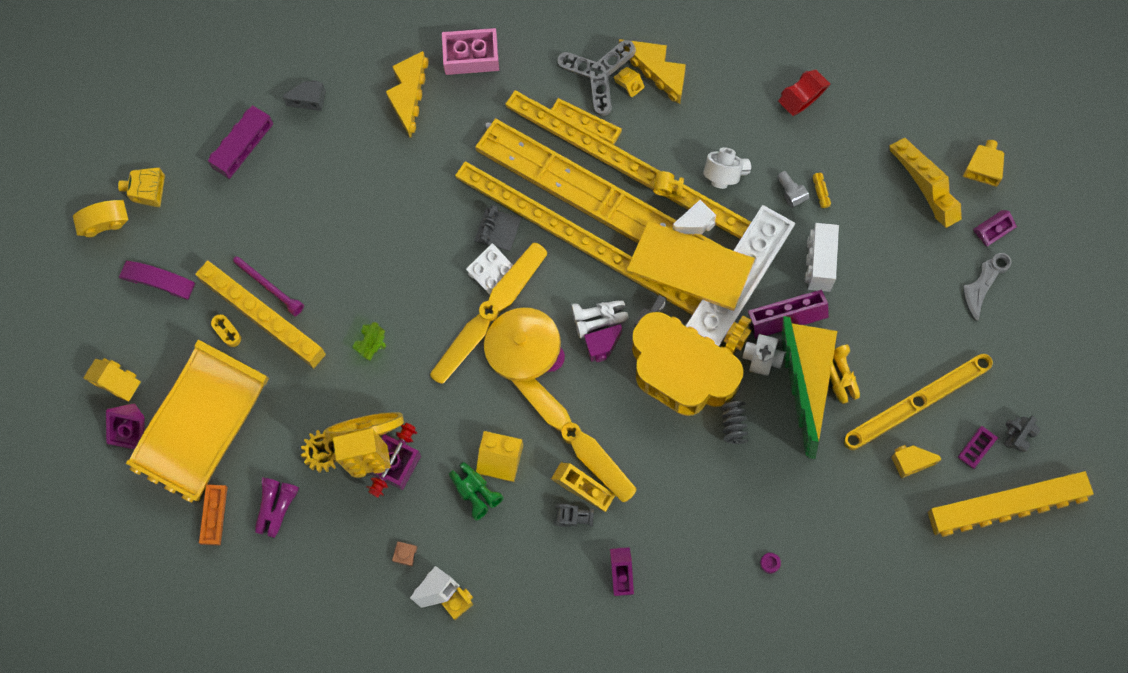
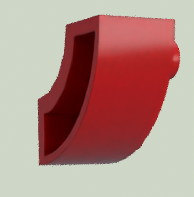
(804, 92)

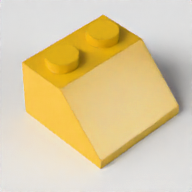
(499, 456)

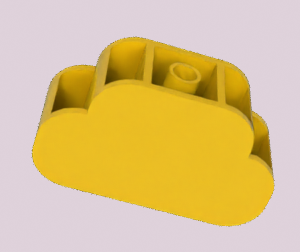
(682, 365)

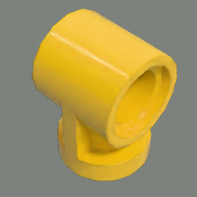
(665, 184)

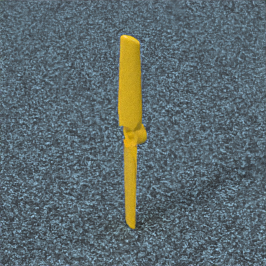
(500, 298)
(585, 447)

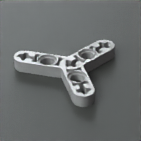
(601, 79)

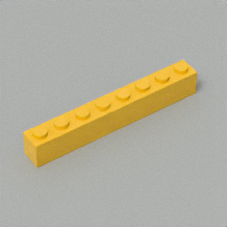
(260, 314)
(1010, 503)

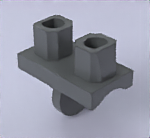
(1019, 430)

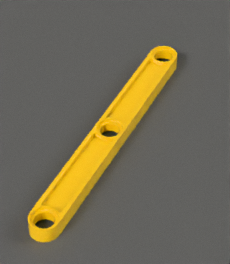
(906, 408)

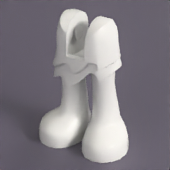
(604, 309)

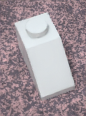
(696, 220)

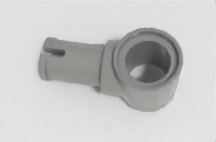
(793, 193)

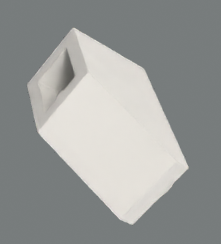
(434, 589)

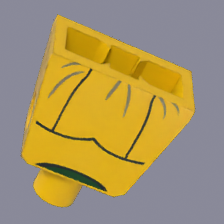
(144, 186)

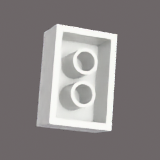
(822, 257)

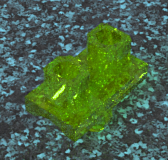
(372, 341)

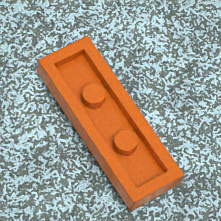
(213, 515)

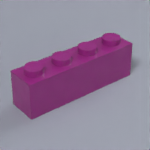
(240, 141)
(801, 310)

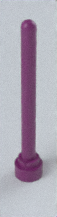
(294, 306)

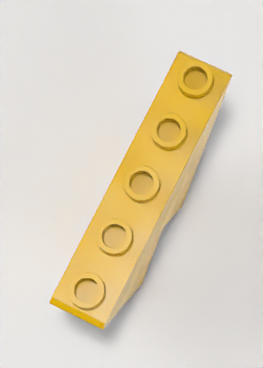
(651, 61)
(406, 95)

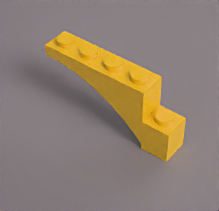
(931, 181)

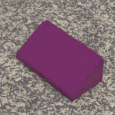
(995, 227)

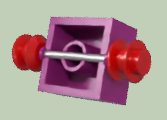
(402, 461)

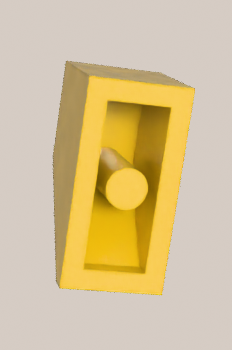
(913, 459)

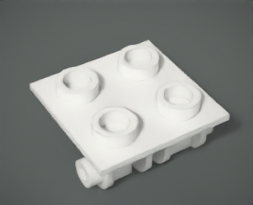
(489, 268)

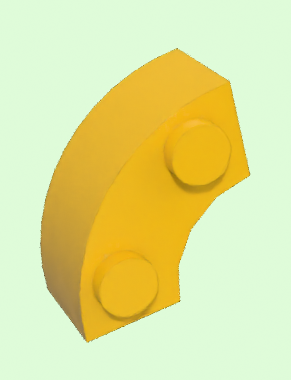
(100, 218)

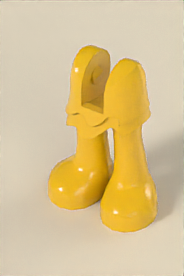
(848, 379)

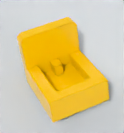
(630, 81)

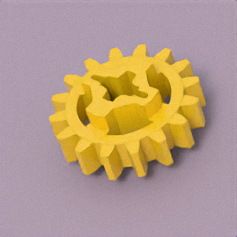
(738, 334)
(318, 458)

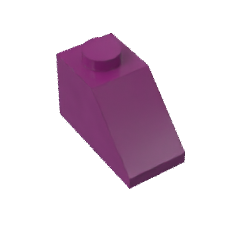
(601, 343)
(622, 571)

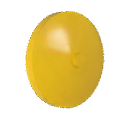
(522, 344)
(381, 423)

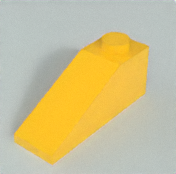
(583, 486)

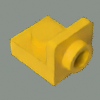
(458, 603)

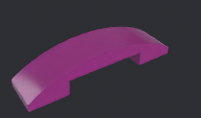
(157, 278)

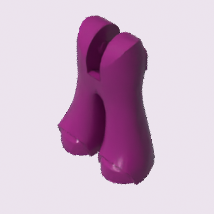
(269, 492)

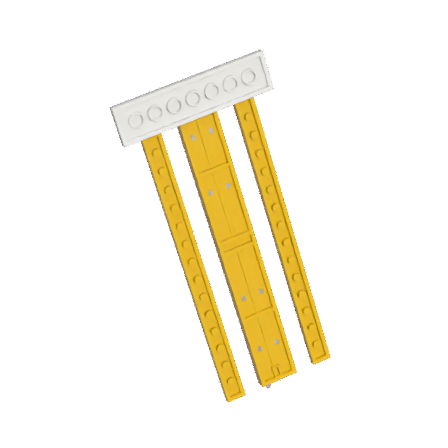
(613, 205)

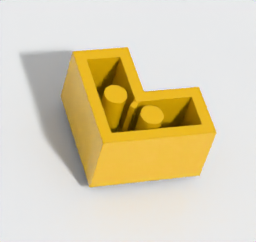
(110, 377)

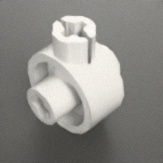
(725, 168)
(763, 355)

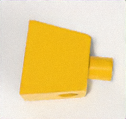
(986, 164)

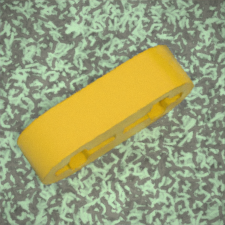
(223, 332)

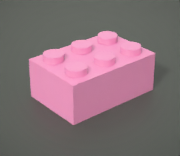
(470, 51)

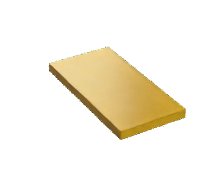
(691, 265)

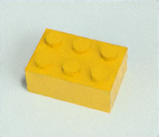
(362, 453)

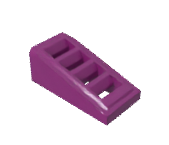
(981, 430)

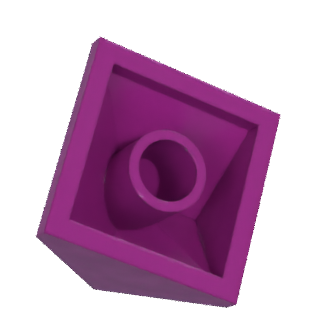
(124, 426)

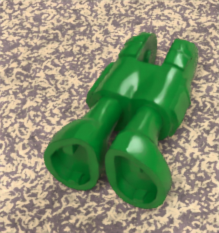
(471, 485)

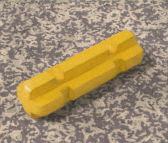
(821, 190)

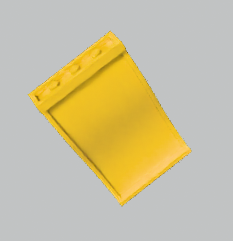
(197, 422)

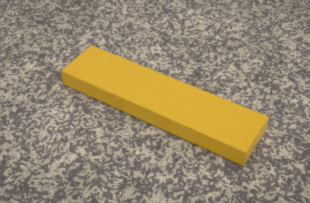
(587, 121)

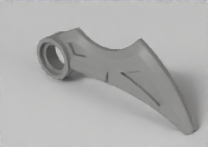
(976, 291)

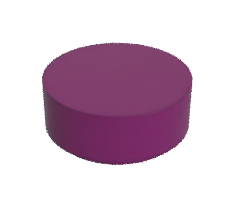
(770, 563)

